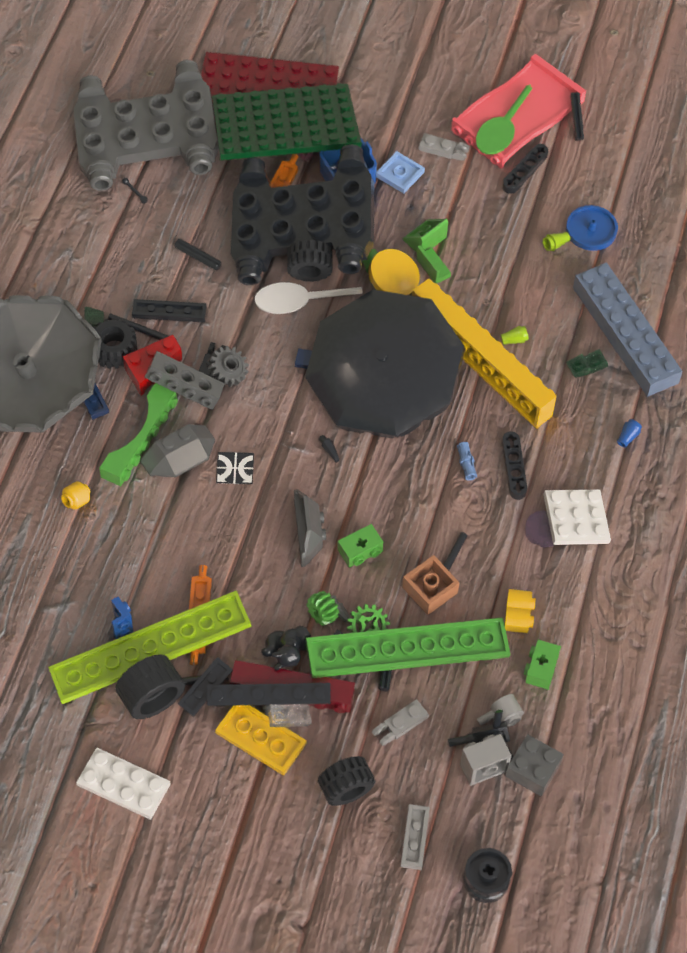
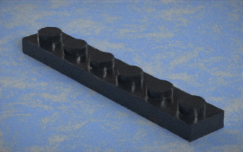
(269, 694)

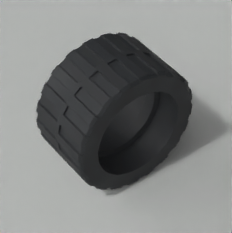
(150, 686)

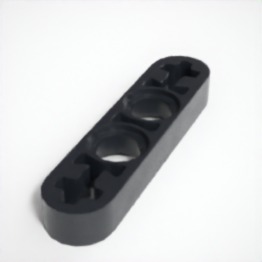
(523, 167)
(514, 465)

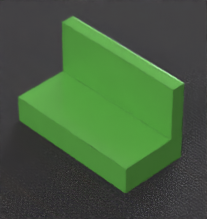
(432, 264)

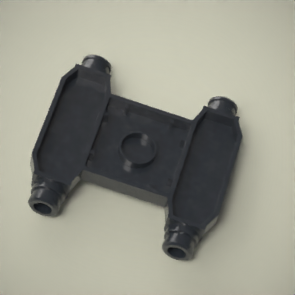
(326, 211)

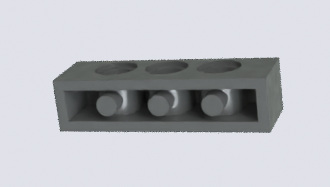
(184, 380)

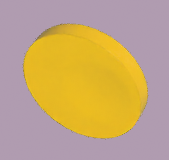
(393, 272)

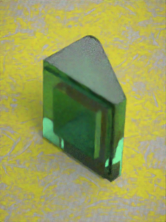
(93, 316)

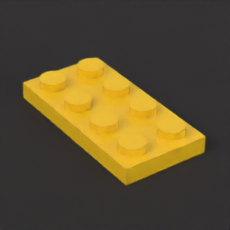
(252, 733)

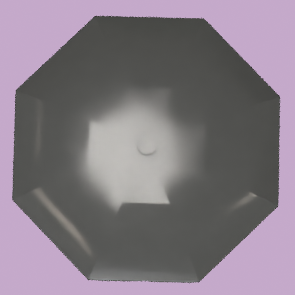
(44, 361)

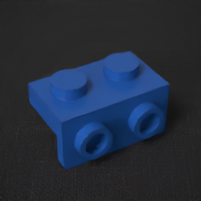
(123, 621)

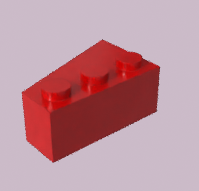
(139, 360)

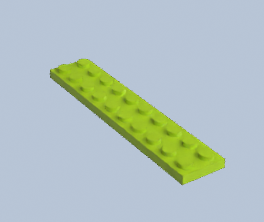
(168, 637)

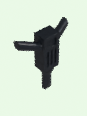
(479, 733)

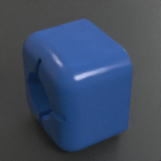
(329, 161)

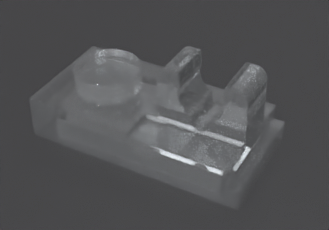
(289, 715)

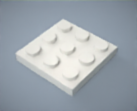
(576, 517)

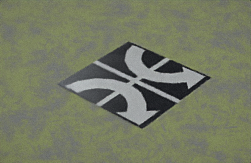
(235, 468)

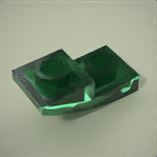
(587, 364)

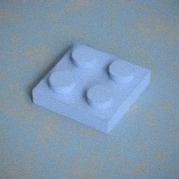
(400, 172)

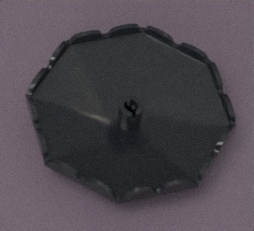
(385, 364)

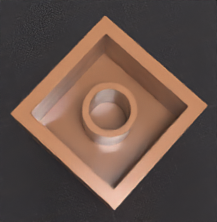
(430, 585)

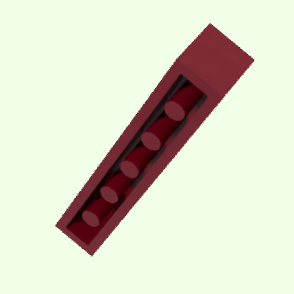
(250, 673)

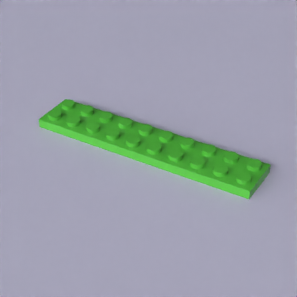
(407, 647)

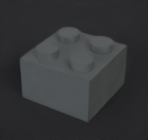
(534, 765)

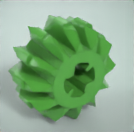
(322, 608)

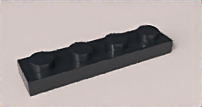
(169, 310)

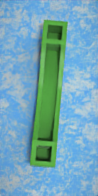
(119, 463)

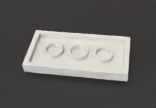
(123, 783)

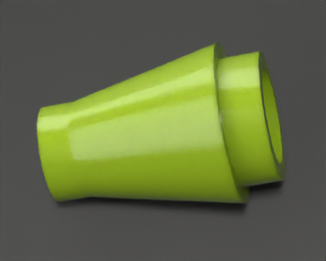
(554, 241)
(516, 335)

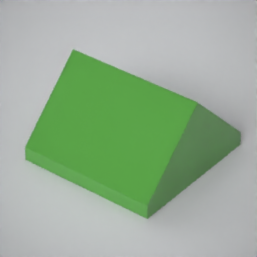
(427, 234)

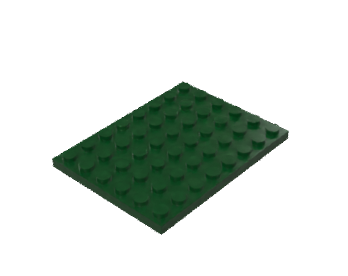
(285, 121)

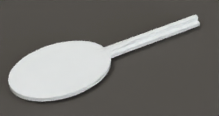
(290, 297)

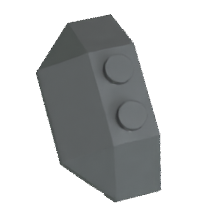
(179, 451)
(308, 527)

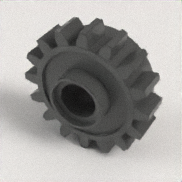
(225, 358)

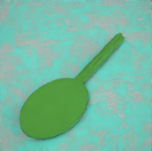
(499, 132)

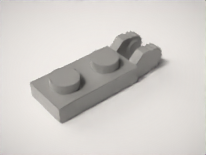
(443, 147)
(401, 722)

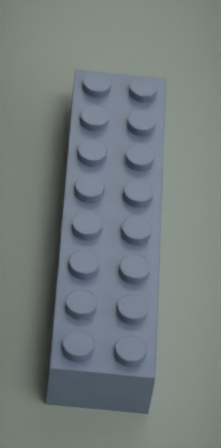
(627, 329)

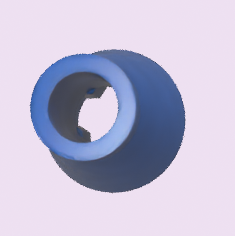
(629, 432)

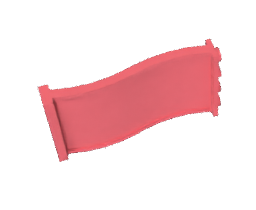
(541, 109)

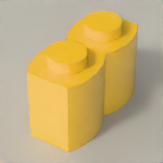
(518, 611)

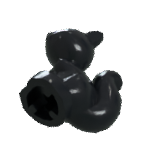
(289, 646)

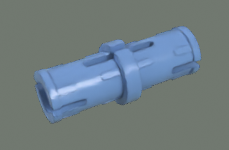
(466, 461)

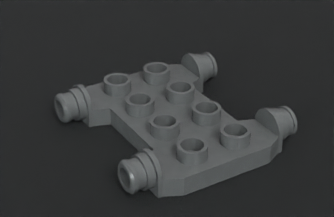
(145, 127)

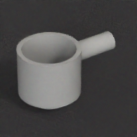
(511, 711)

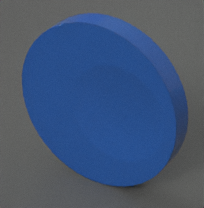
(592, 227)

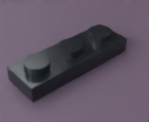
(197, 694)

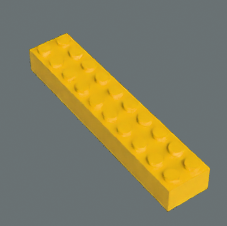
(492, 360)

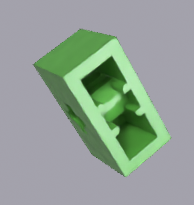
(360, 546)
(542, 653)

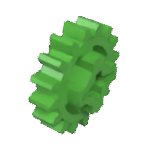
(361, 619)

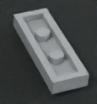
(415, 837)

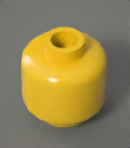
(75, 495)

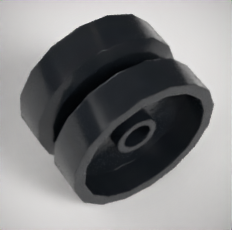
(476, 879)

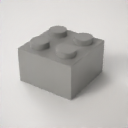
(485, 759)

